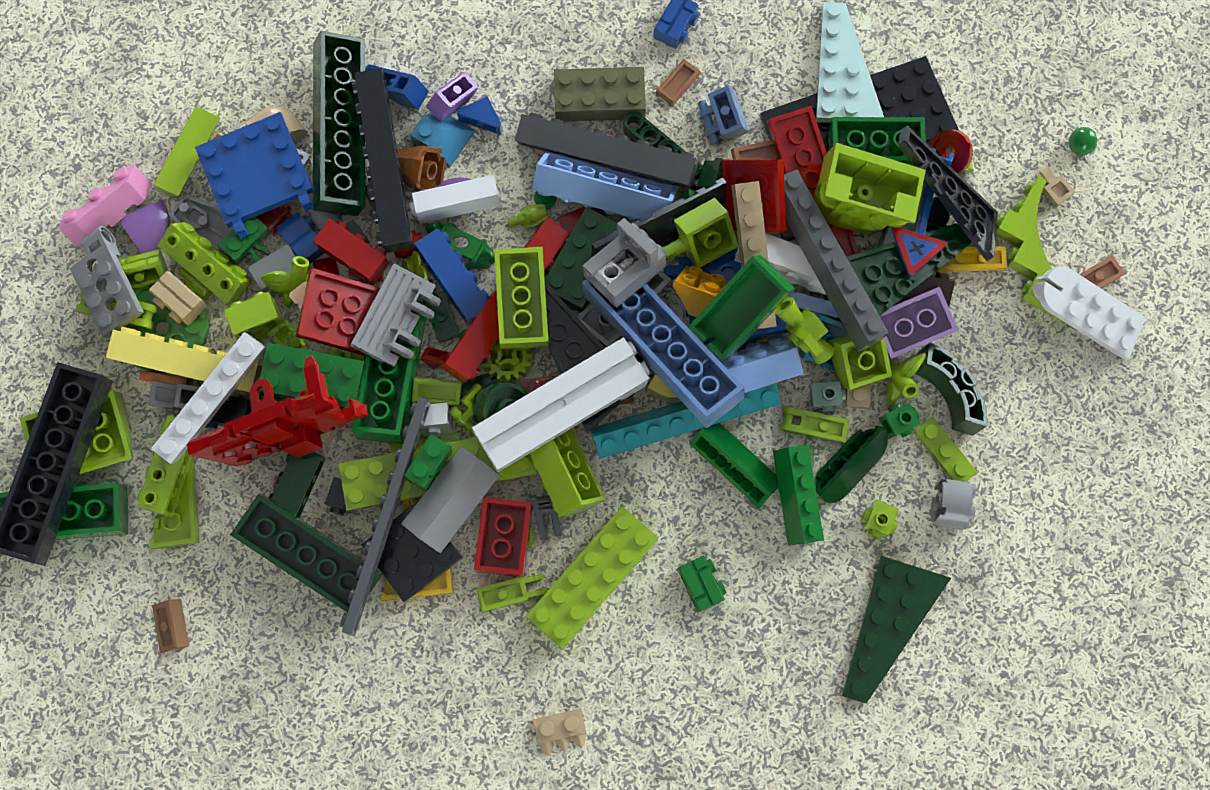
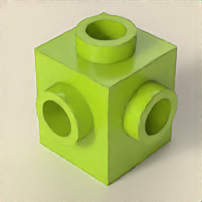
(886, 514)

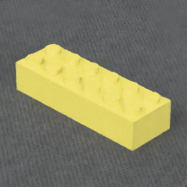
(170, 357)

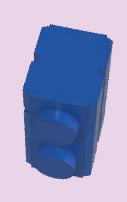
(676, 21)

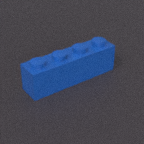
(451, 274)

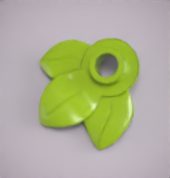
(414, 265)

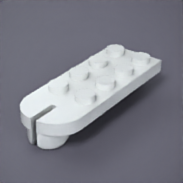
(1089, 310)

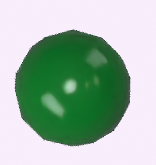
(1083, 141)

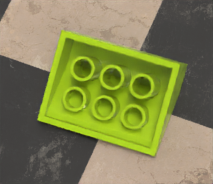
(111, 437)

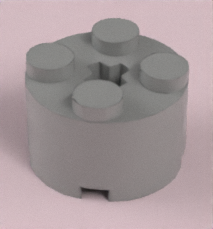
(953, 504)

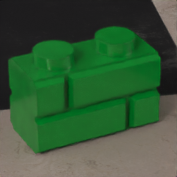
(428, 462)
(701, 583)

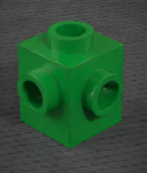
(900, 420)

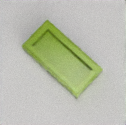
(437, 390)

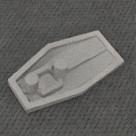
(204, 218)

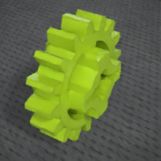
(507, 368)

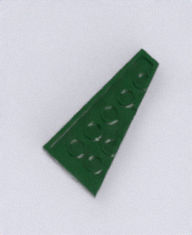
(885, 275)
(893, 613)

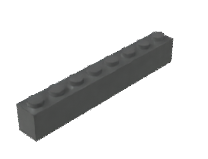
(608, 151)
(831, 265)

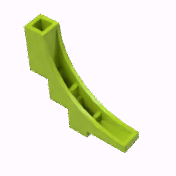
(1021, 230)

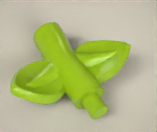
(284, 282)
(901, 379)

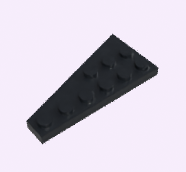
(965, 205)
(661, 224)
(571, 344)

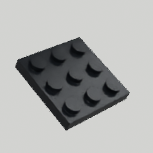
(410, 562)

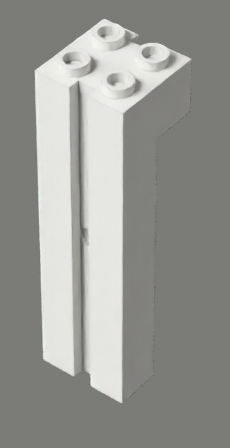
(561, 404)

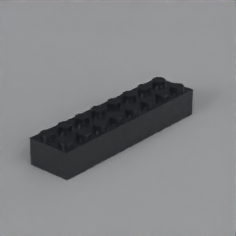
(51, 463)

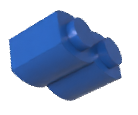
(300, 236)

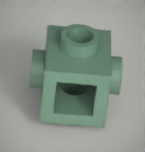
(821, 401)

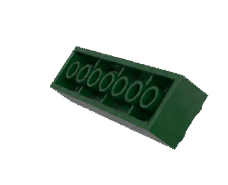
(337, 142)

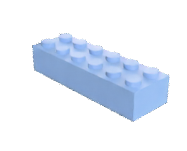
(601, 187)

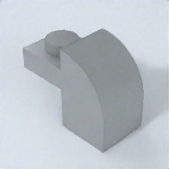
(170, 395)

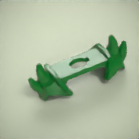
(476, 251)

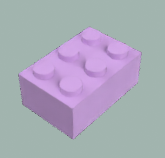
(917, 322)

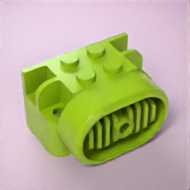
(867, 190)

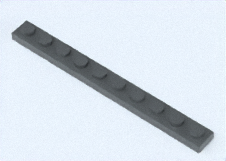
(382, 525)

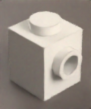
(438, 420)

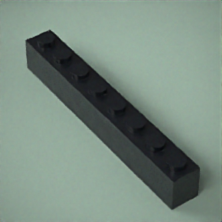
(383, 160)

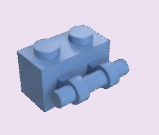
(727, 113)

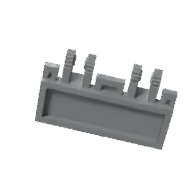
(391, 316)

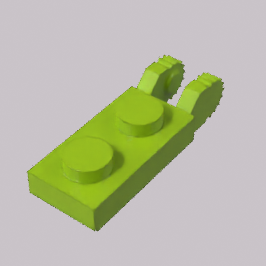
(508, 592)

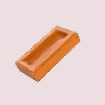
(148, 377)

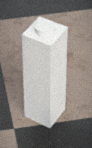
(455, 199)

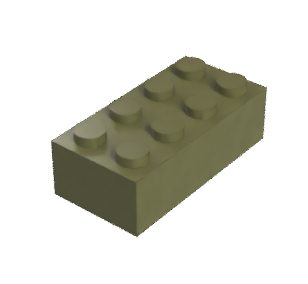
(598, 93)

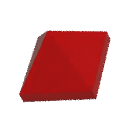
(327, 265)
(434, 357)

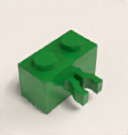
(239, 249)

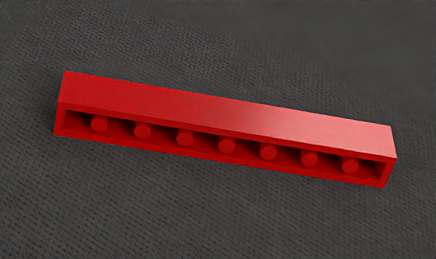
(484, 329)

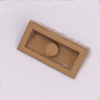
(170, 625)

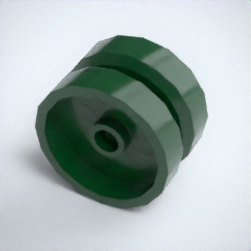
(494, 398)

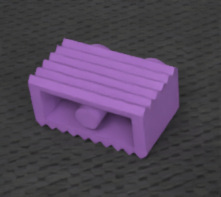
(452, 96)

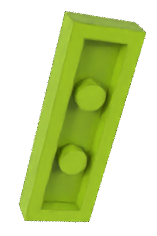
(944, 451)

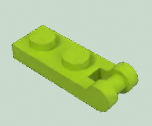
(815, 425)

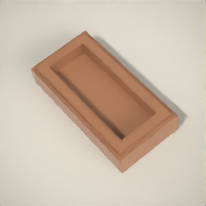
(678, 82)

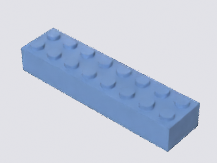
(672, 352)

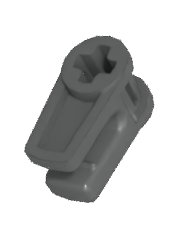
(541, 510)

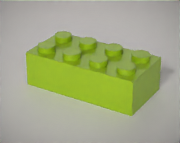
(521, 298)
(567, 475)

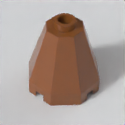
(422, 167)

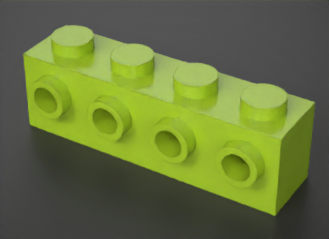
(205, 262)
(163, 481)

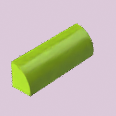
(184, 155)

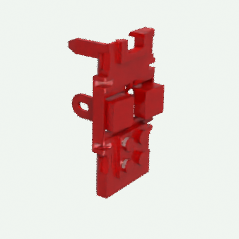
(278, 426)

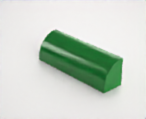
(736, 463)

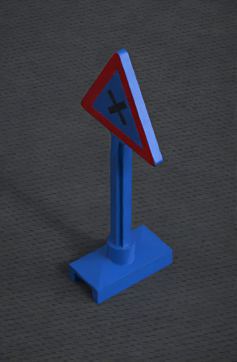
(916, 247)

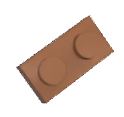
(1104, 272)

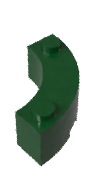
(957, 388)

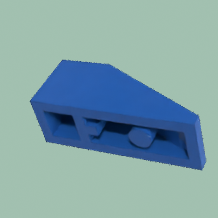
(403, 87)

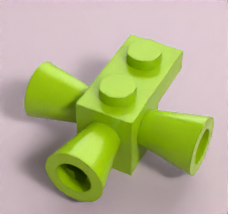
(805, 330)

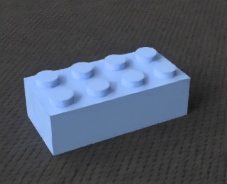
(764, 363)

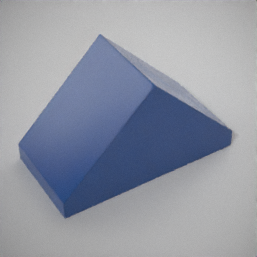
(480, 115)

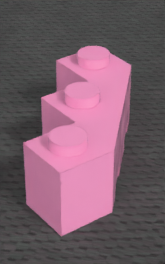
(106, 204)

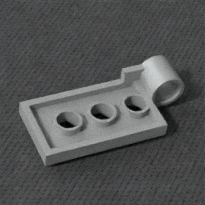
(101, 246)

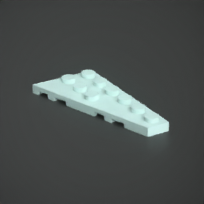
(843, 75)

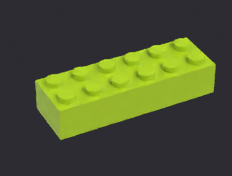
(592, 578)

